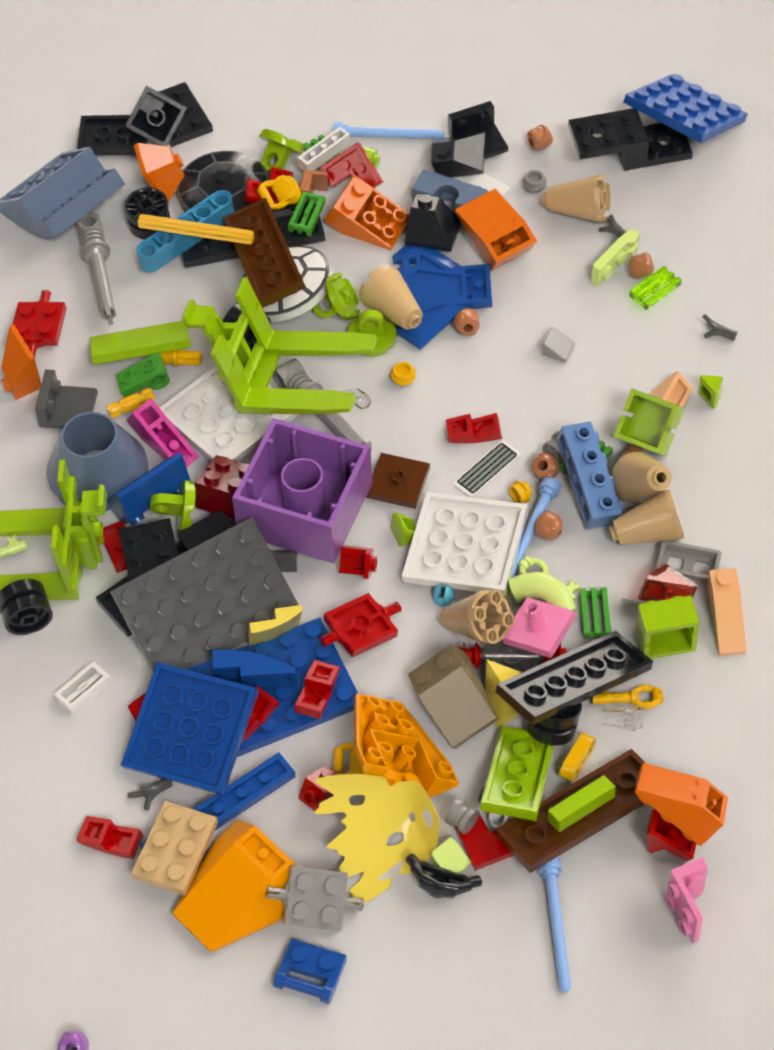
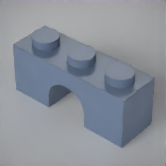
(446, 188)

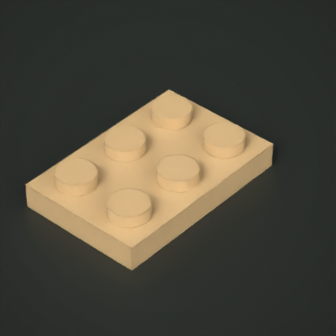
(174, 848)

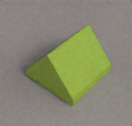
(710, 389)
(402, 528)

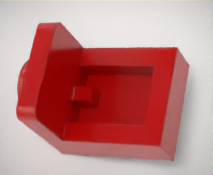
(357, 561)
(311, 792)

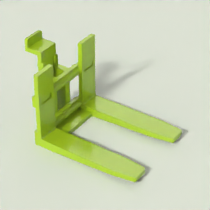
(250, 382)
(74, 536)

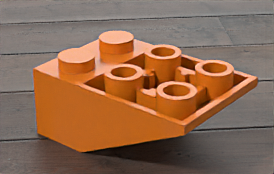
(367, 215)
(496, 228)
(683, 800)

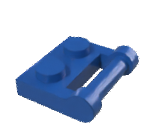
(313, 963)

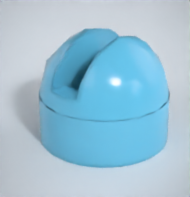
(448, 596)

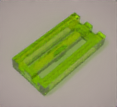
(652, 285)

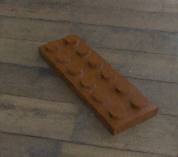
(268, 258)
(539, 842)

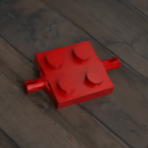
(40, 321)
(360, 624)

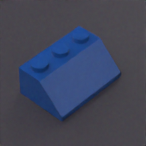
(134, 498)

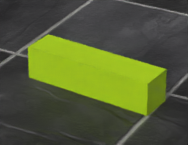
(581, 803)

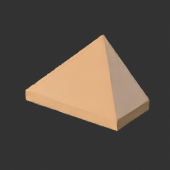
(673, 389)

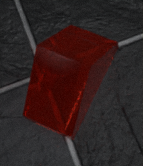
(665, 584)

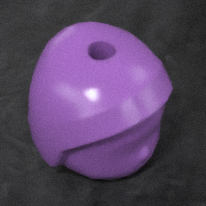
(73, 1037)

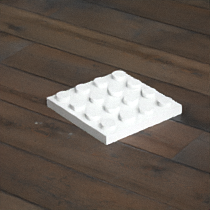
(211, 421)
(465, 543)

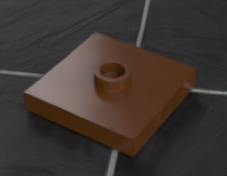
(398, 480)

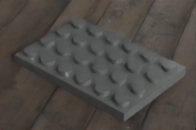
(204, 598)

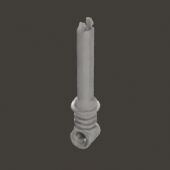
(95, 252)
(293, 376)

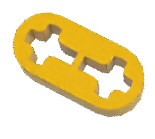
(577, 757)

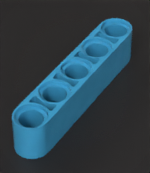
(165, 246)

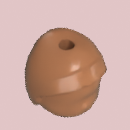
(539, 137)
(641, 265)
(467, 321)
(545, 466)
(548, 526)

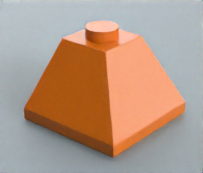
(160, 167)
(19, 367)

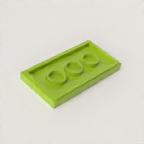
(139, 342)
(516, 775)

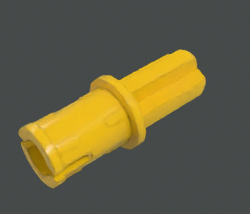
(182, 357)

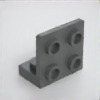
(60, 403)

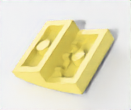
(283, 621)

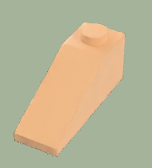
(726, 611)

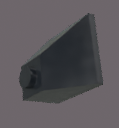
(155, 116)
(459, 155)
(432, 224)

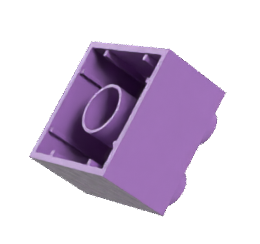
(304, 489)

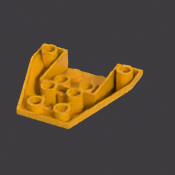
(397, 747)
(231, 886)

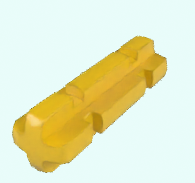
(130, 403)

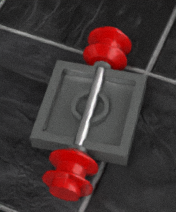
(507, 656)

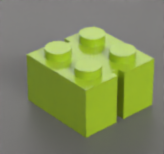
(650, 422)
(667, 627)

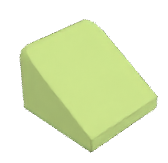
(450, 856)

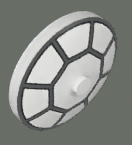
(314, 271)

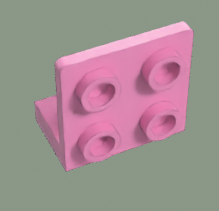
(683, 887)

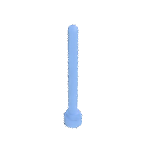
(390, 132)
(548, 490)
(550, 873)

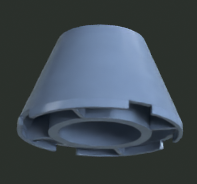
(114, 467)

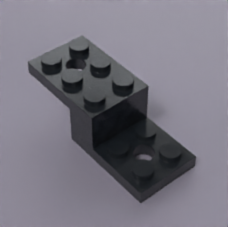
(625, 134)

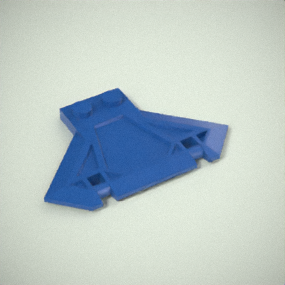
(440, 289)

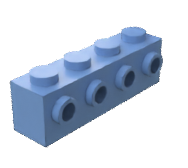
(589, 475)

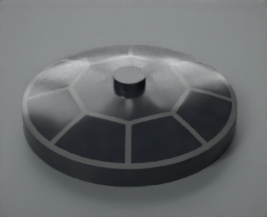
(219, 172)

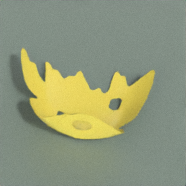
(373, 822)

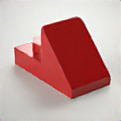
(667, 836)

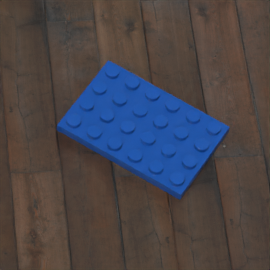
(299, 649)

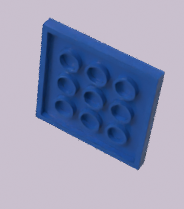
(686, 107)
(190, 728)

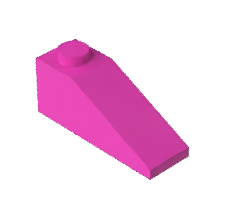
(160, 433)

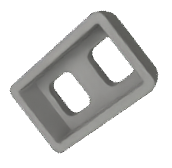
(690, 555)

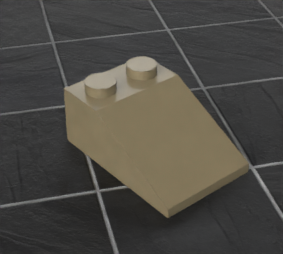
(453, 695)

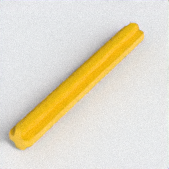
(196, 229)

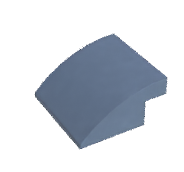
(60, 193)

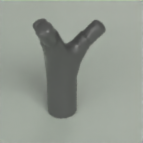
(614, 227)
(718, 329)
(151, 791)

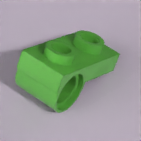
(148, 372)

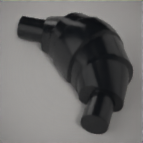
(441, 881)

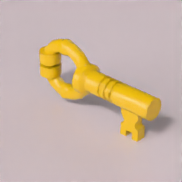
(631, 697)

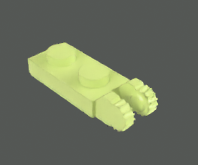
(614, 256)

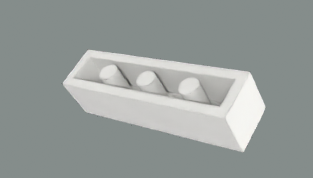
(324, 150)

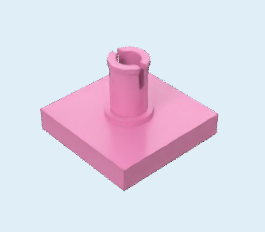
(539, 627)

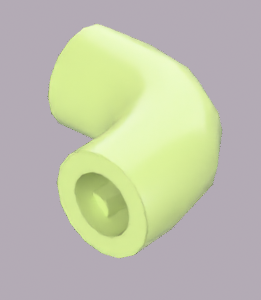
(541, 586)

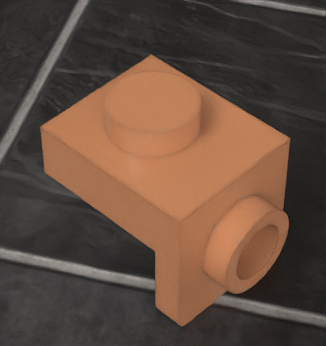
(313, 181)

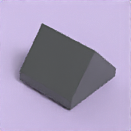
(286, 560)

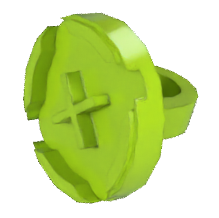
(279, 146)
(341, 298)
(374, 323)
(176, 505)

